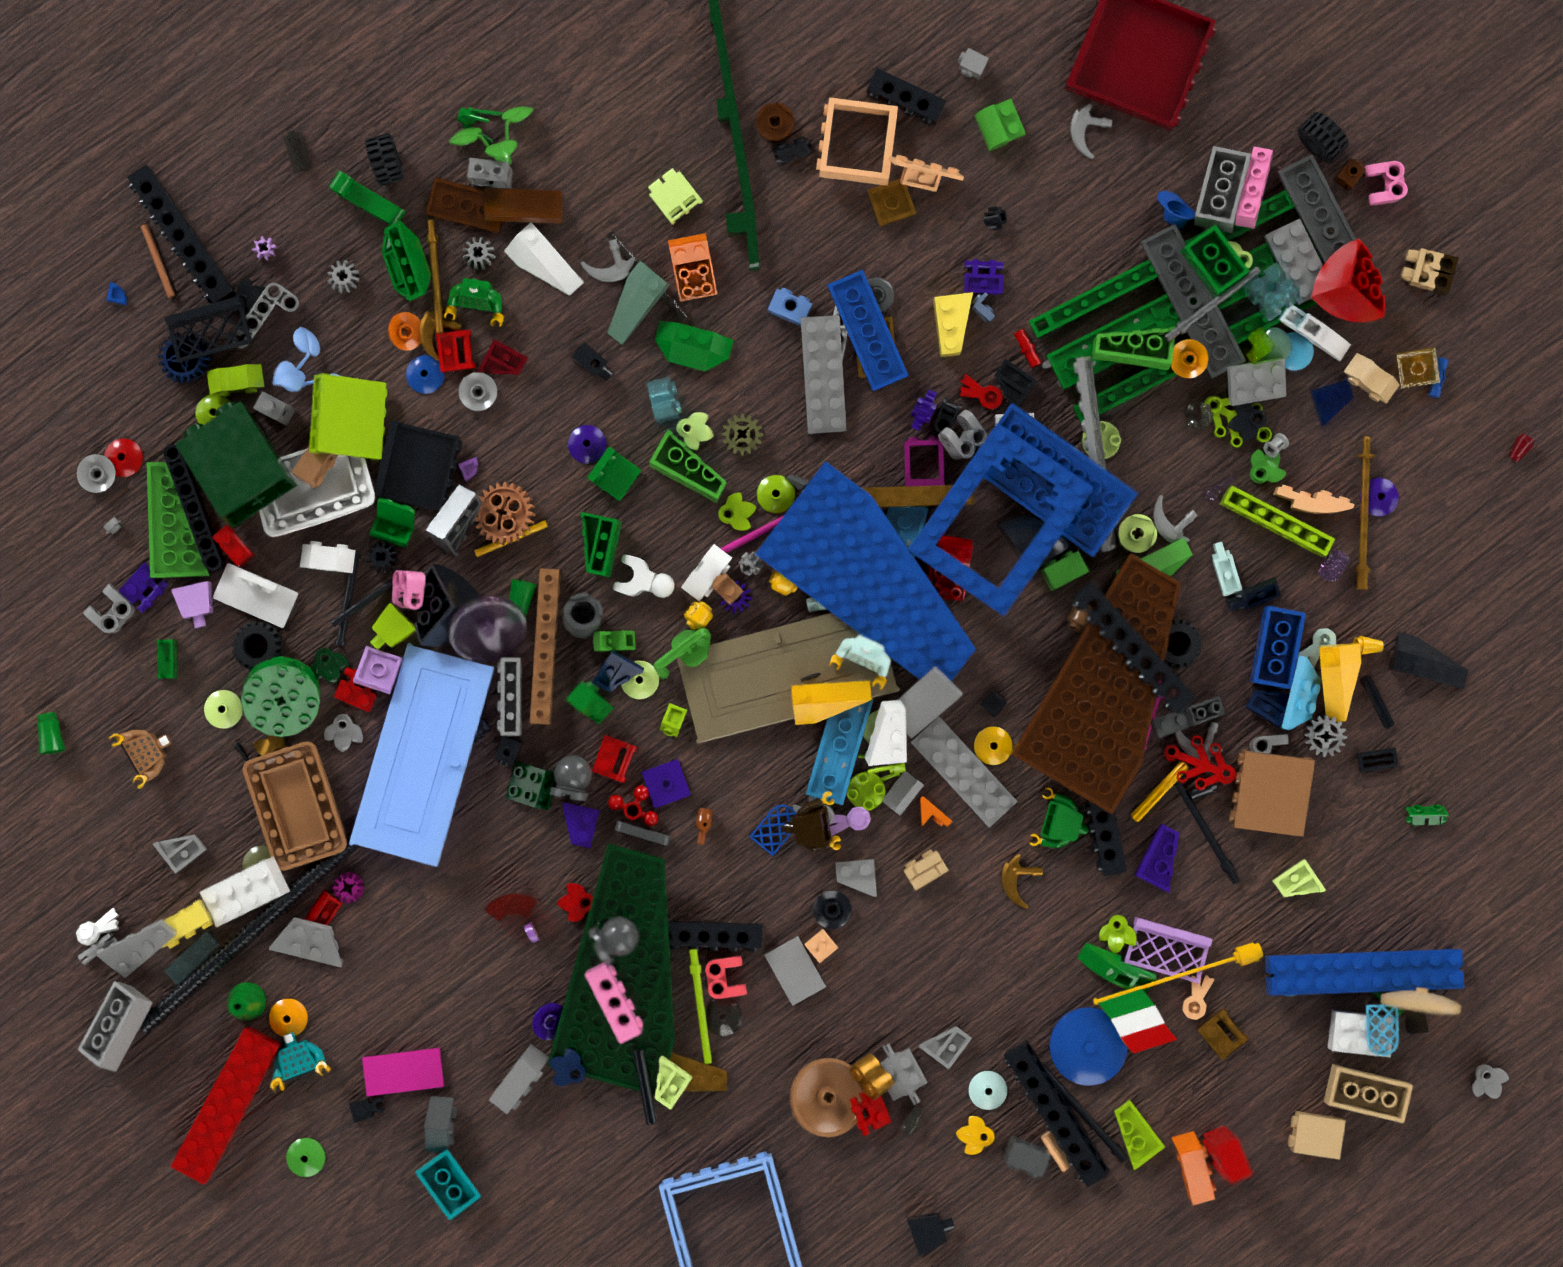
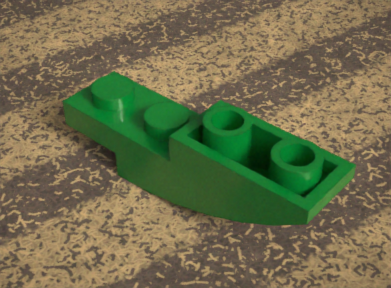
(1113, 969)

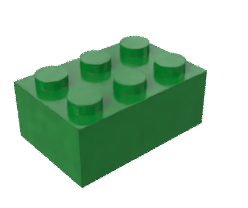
(1214, 261)

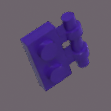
(981, 283)
(138, 585)

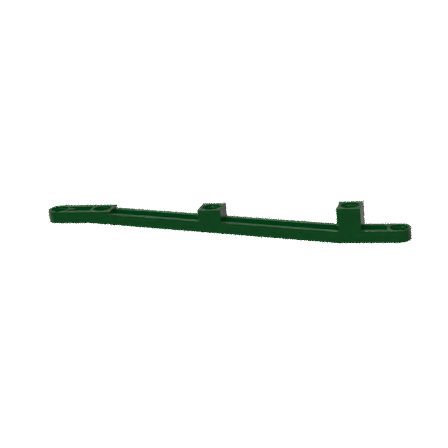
(742, 222)

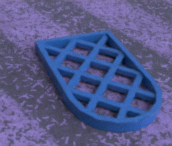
(772, 852)

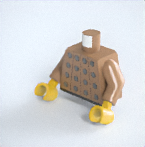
(143, 752)

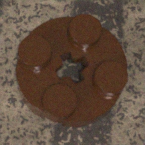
(774, 111)

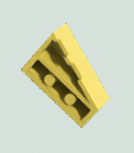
(188, 921)

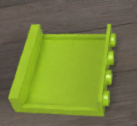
(348, 417)

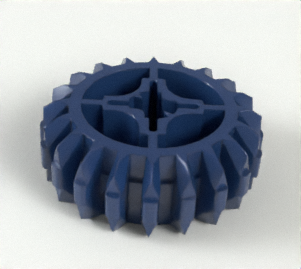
(167, 361)

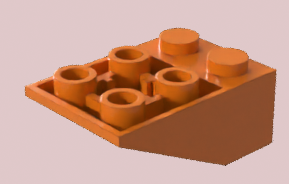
(692, 267)

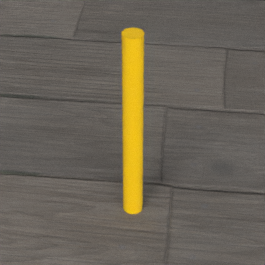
(492, 546)

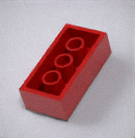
(1226, 1154)

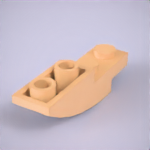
(1320, 503)

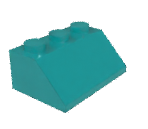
(447, 1184)

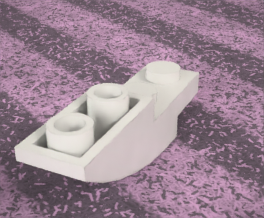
(1315, 332)

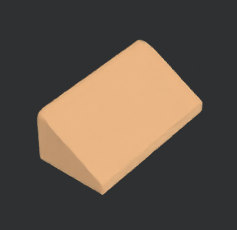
(1058, 1154)

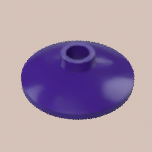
(594, 451)
(1387, 505)
(547, 1029)

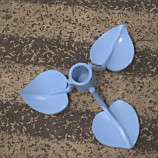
(286, 373)

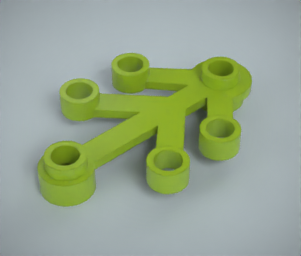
(1220, 409)

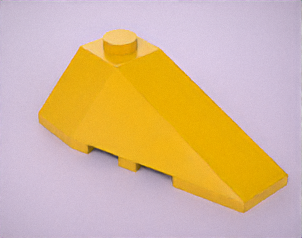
(820, 701)

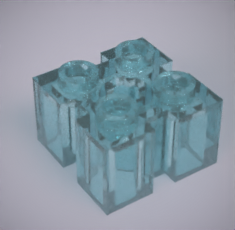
(1272, 291)
(663, 401)

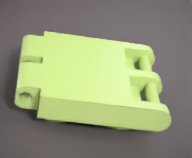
(673, 195)

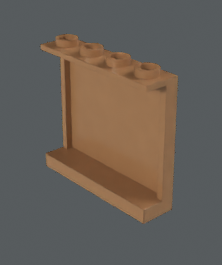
(1272, 793)

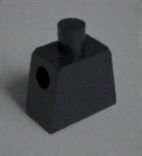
(584, 355)
(929, 1231)

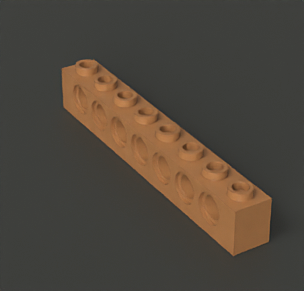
(545, 646)

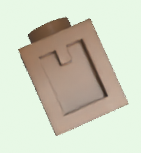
(726, 588)

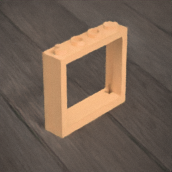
(854, 174)

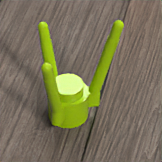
(896, 768)

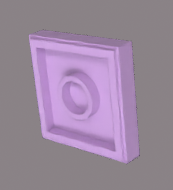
(377, 670)

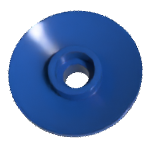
(424, 384)

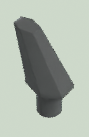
(798, 482)

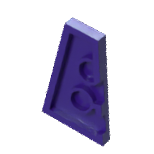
(1159, 858)

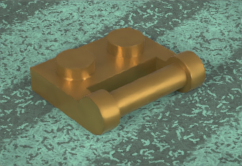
(1216, 1036)

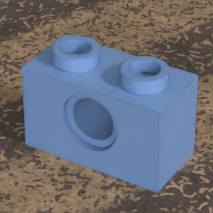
(778, 308)

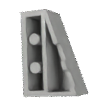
(519, 1079)

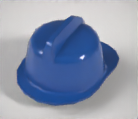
(1175, 209)

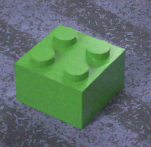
(1061, 572)

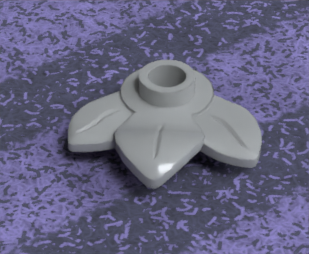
(343, 735)
(1490, 1083)

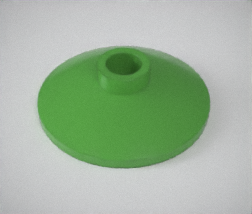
(312, 1150)

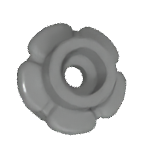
(112, 526)

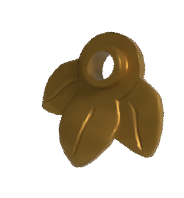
(269, 745)

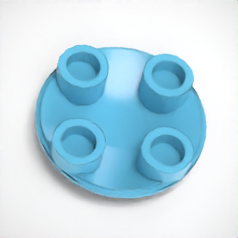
(1301, 352)

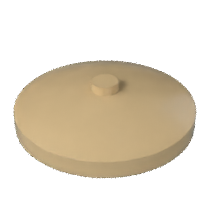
(1421, 1001)

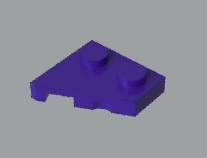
(580, 823)

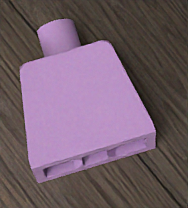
(195, 602)

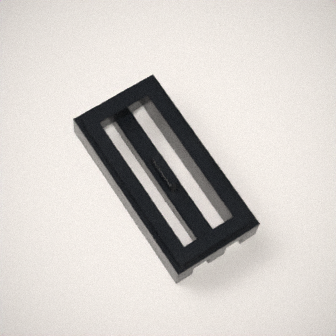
(1360, 761)

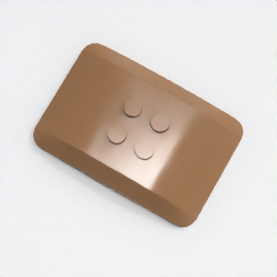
(295, 805)

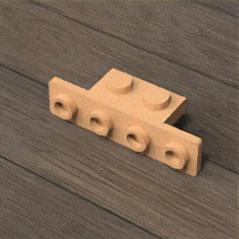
(923, 176)

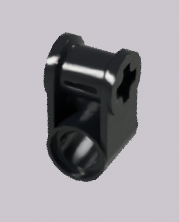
(947, 413)

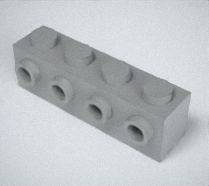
(511, 697)

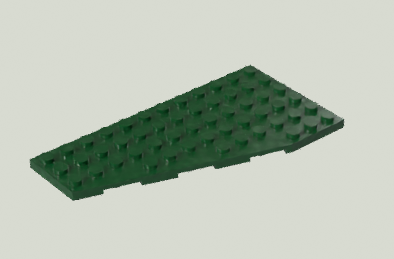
(630, 888)

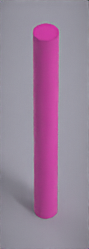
(751, 536)

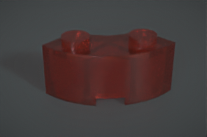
(512, 904)

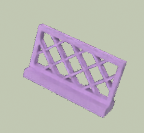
(1174, 934)

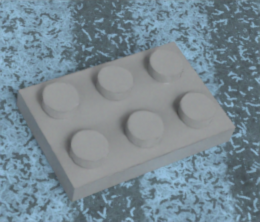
(1256, 381)

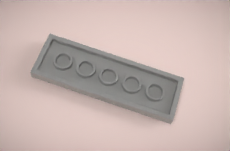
(823, 374)
(964, 772)

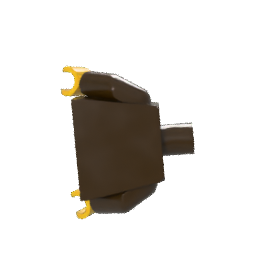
(812, 826)

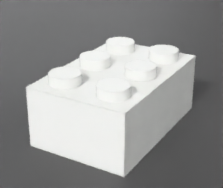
(1349, 1033)

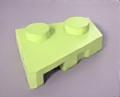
(1298, 881)

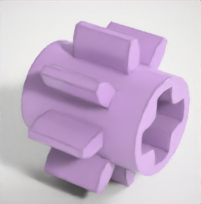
(266, 254)

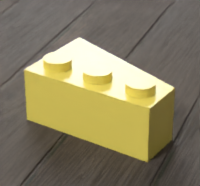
(951, 322)

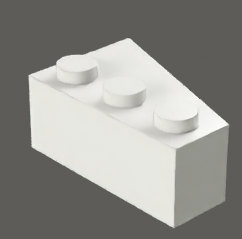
(889, 735)

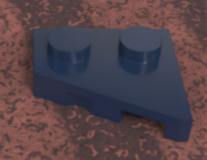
(1268, 705)

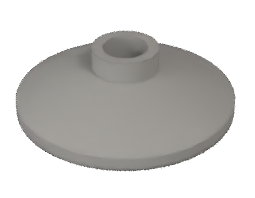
(471, 384)
(87, 469)

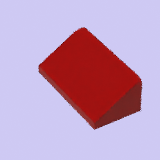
(324, 909)

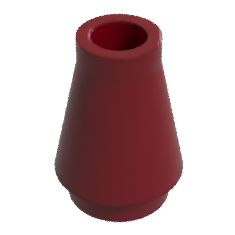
(1521, 447)

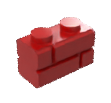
(233, 546)

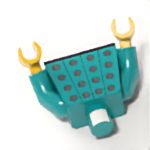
(296, 1060)

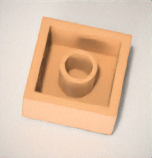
(821, 945)

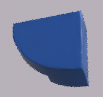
(116, 294)

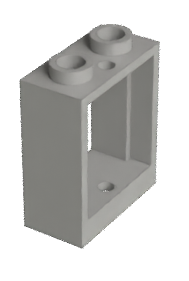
(483, 171)

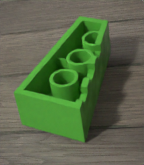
(1135, 348)

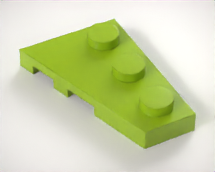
(1137, 1135)

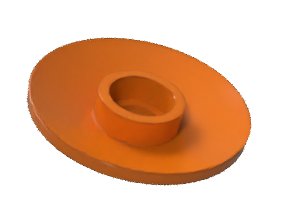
(410, 324)

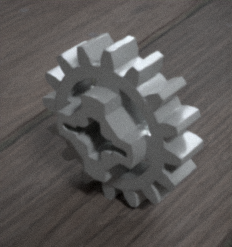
(1325, 726)

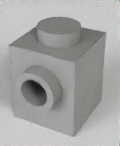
(972, 63)

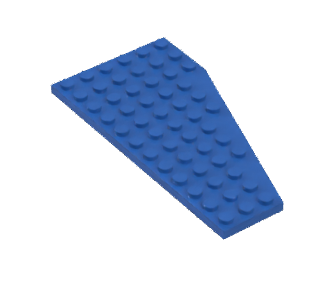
(860, 570)

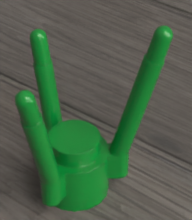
(469, 116)

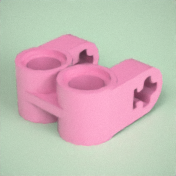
(1390, 181)
(409, 583)

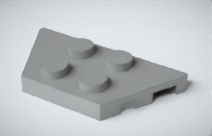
(308, 941)

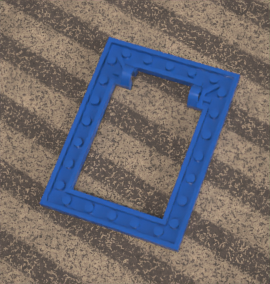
(1067, 499)

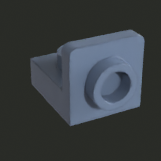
(983, 311)

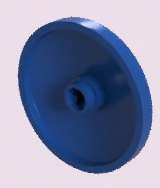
(1087, 1046)

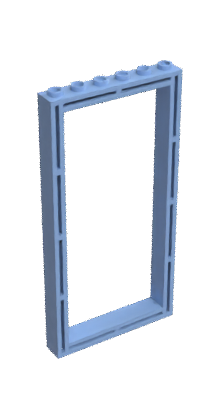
(727, 1171)

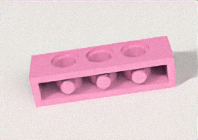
(1254, 187)
(622, 1030)

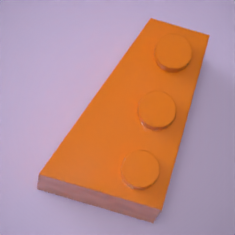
(1194, 1168)

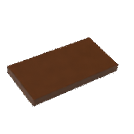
(459, 205)
(523, 205)

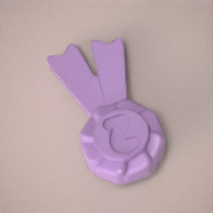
(857, 818)

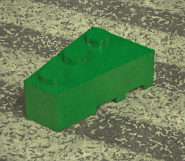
(600, 543)
(590, 702)

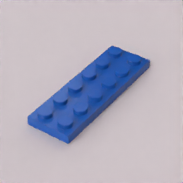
(867, 330)

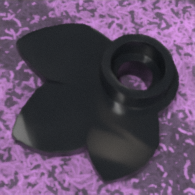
(250, 294)
(1244, 422)

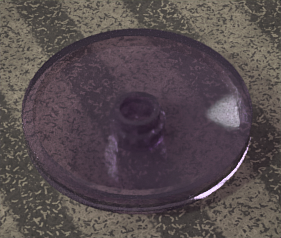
(487, 629)

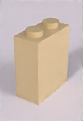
(1316, 1135)

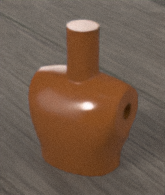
(703, 817)

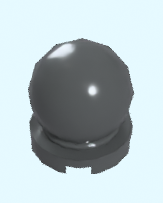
(582, 615)
(572, 777)
(617, 937)

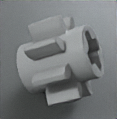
(750, 564)

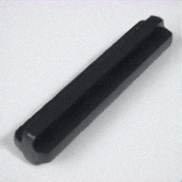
(1377, 701)

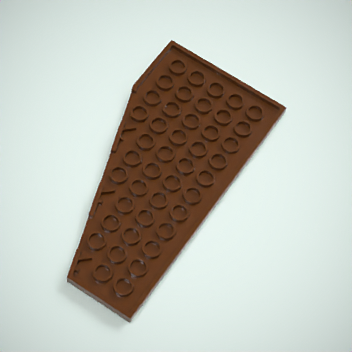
(1098, 709)

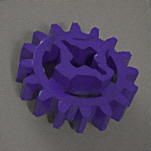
(923, 410)

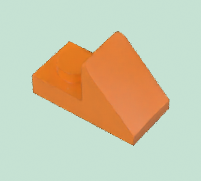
(927, 809)

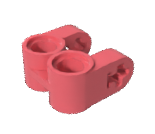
(728, 991)

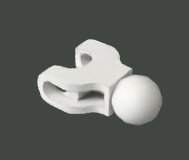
(644, 580)

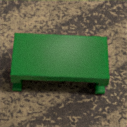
(167, 659)

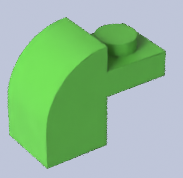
(615, 640)

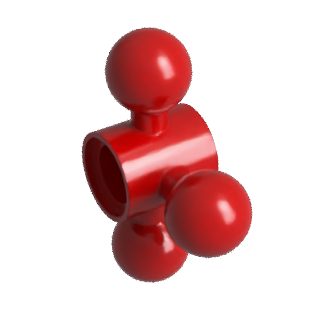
(640, 793)

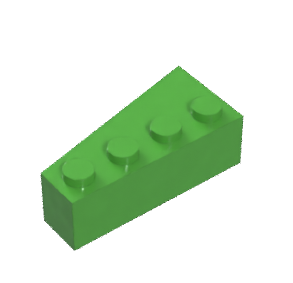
(685, 467)

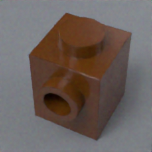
(1350, 174)

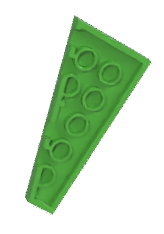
(170, 538)

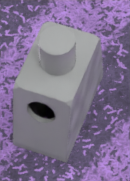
(274, 408)

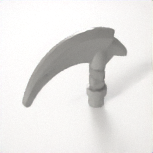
(1078, 125)
(615, 272)
(1165, 528)
(1186, 746)

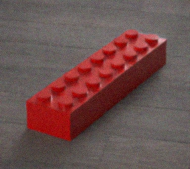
(226, 1105)

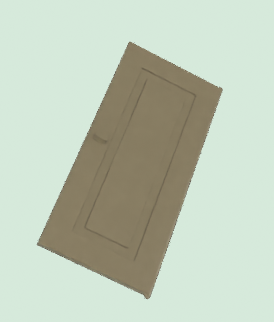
(751, 676)

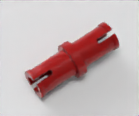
(1027, 348)

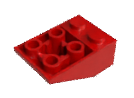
(959, 549)

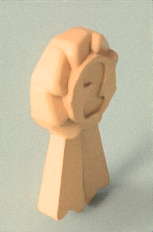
(1194, 1005)

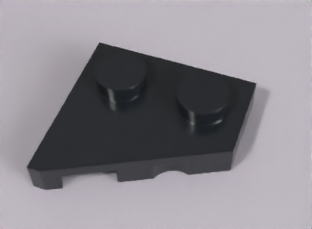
(1014, 382)

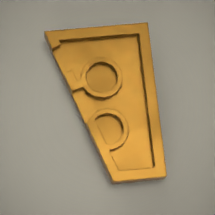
(704, 1075)

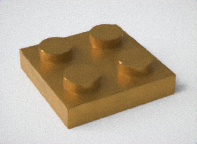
(891, 202)

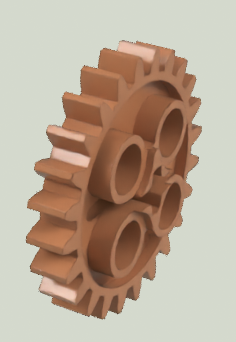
(520, 517)

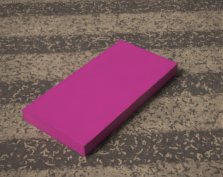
(403, 1071)

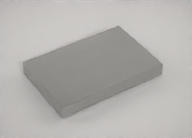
(795, 970)

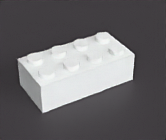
(244, 891)

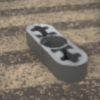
(642, 833)

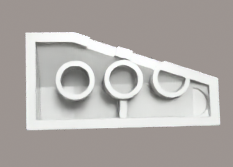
(536, 255)

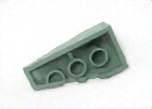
(638, 297)

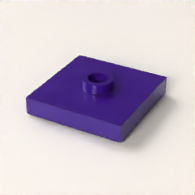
(666, 783)

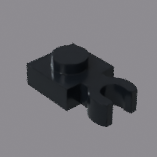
(364, 1109)

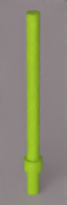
(695, 970)

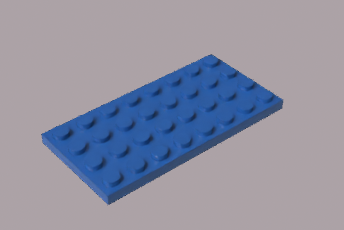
(1101, 509)

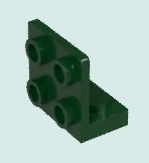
(531, 786)

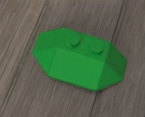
(405, 261)
(692, 345)

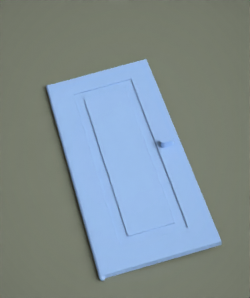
(422, 755)

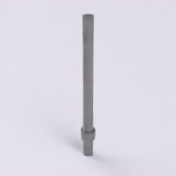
(1182, 326)

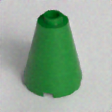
(246, 1001)

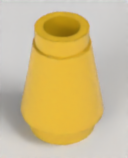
(1369, 645)

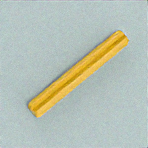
(1158, 792)

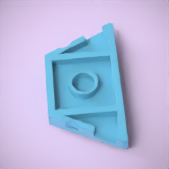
(1302, 695)

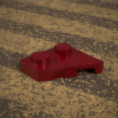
(502, 360)

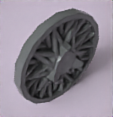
(882, 292)

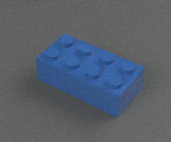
(1277, 647)

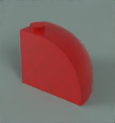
(1350, 285)

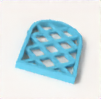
(1396, 1034)

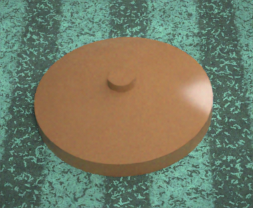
(822, 1097)

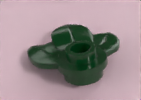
(330, 668)

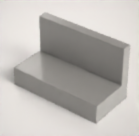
(902, 792)

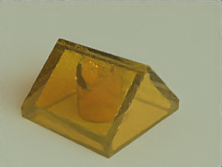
(1418, 367)

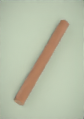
(158, 261)

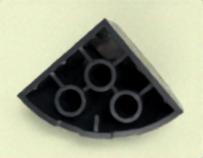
(1023, 529)
(443, 596)

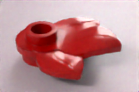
(574, 902)

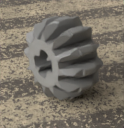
(471, 255)
(349, 271)

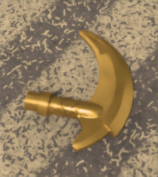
(427, 329)
(1009, 878)

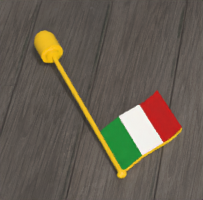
(1137, 1016)

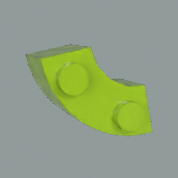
(235, 379)

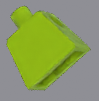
(391, 627)

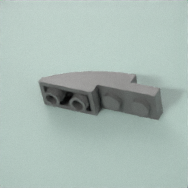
(1188, 717)

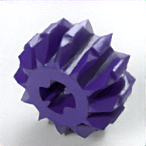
(740, 602)

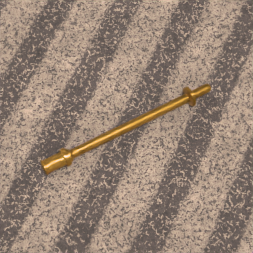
(1362, 568)

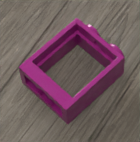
(914, 442)

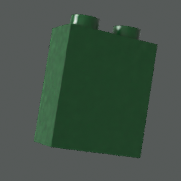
(235, 463)

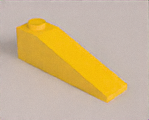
(1339, 675)

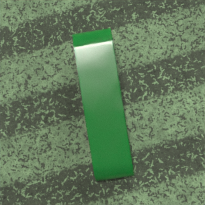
(366, 199)

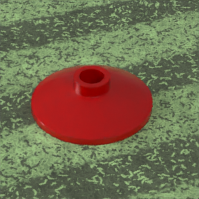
(133, 456)

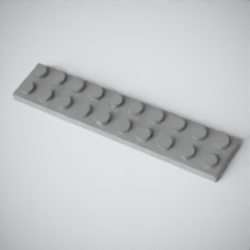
(1091, 422)

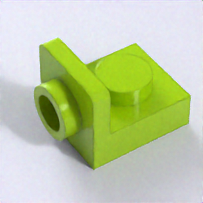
(673, 720)

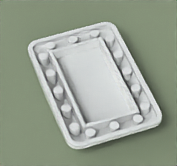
(342, 492)

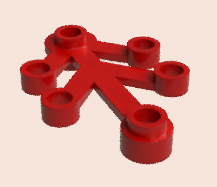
(1202, 765)

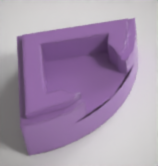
(469, 468)

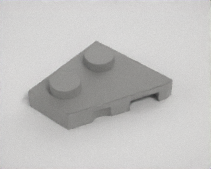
(857, 875)

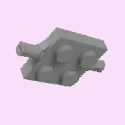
(905, 1073)

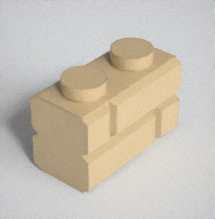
(925, 870)

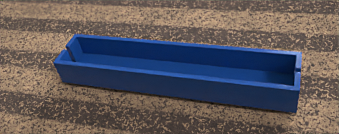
(1364, 971)

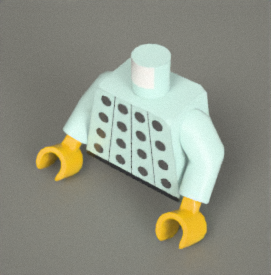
(866, 654)

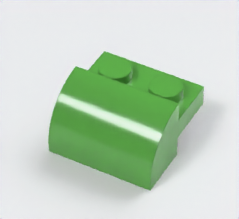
(999, 124)

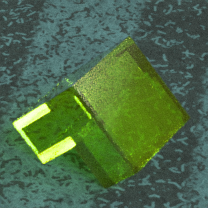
(1262, 345)

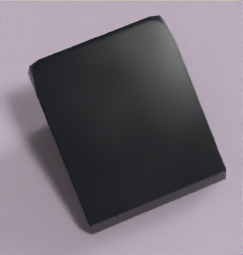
(1416, 1023)

